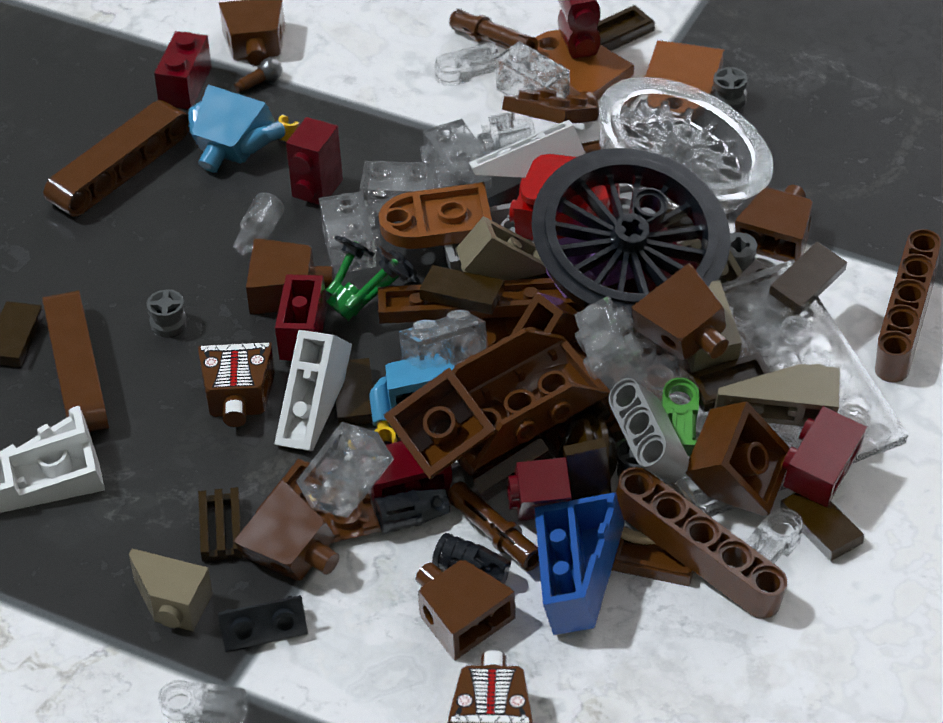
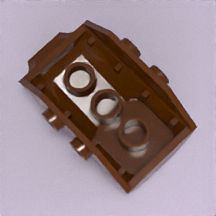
(525, 391)

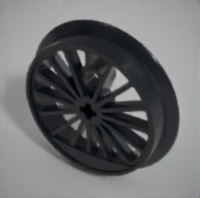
(629, 236)

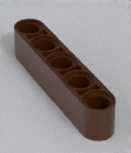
(116, 158)
(907, 305)
(75, 358)
(648, 500)

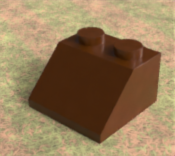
(439, 423)
(739, 459)

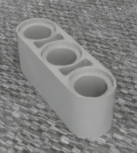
(648, 430)

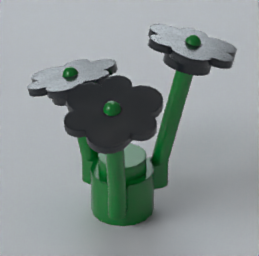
(348, 299)

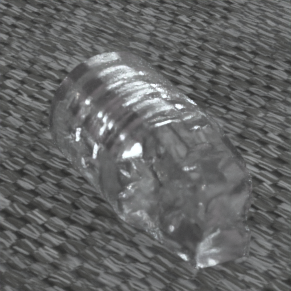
(259, 221)

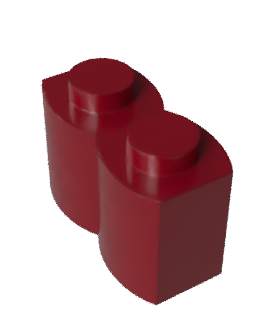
(578, 26)

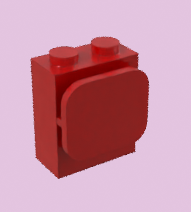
(538, 173)

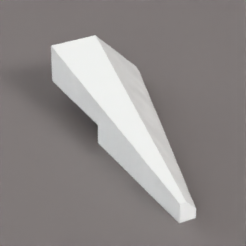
(50, 466)

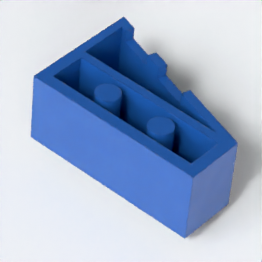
(576, 558)

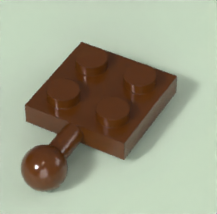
(546, 106)

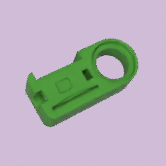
(682, 416)

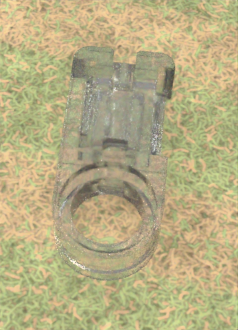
(468, 61)
(772, 544)
(208, 703)

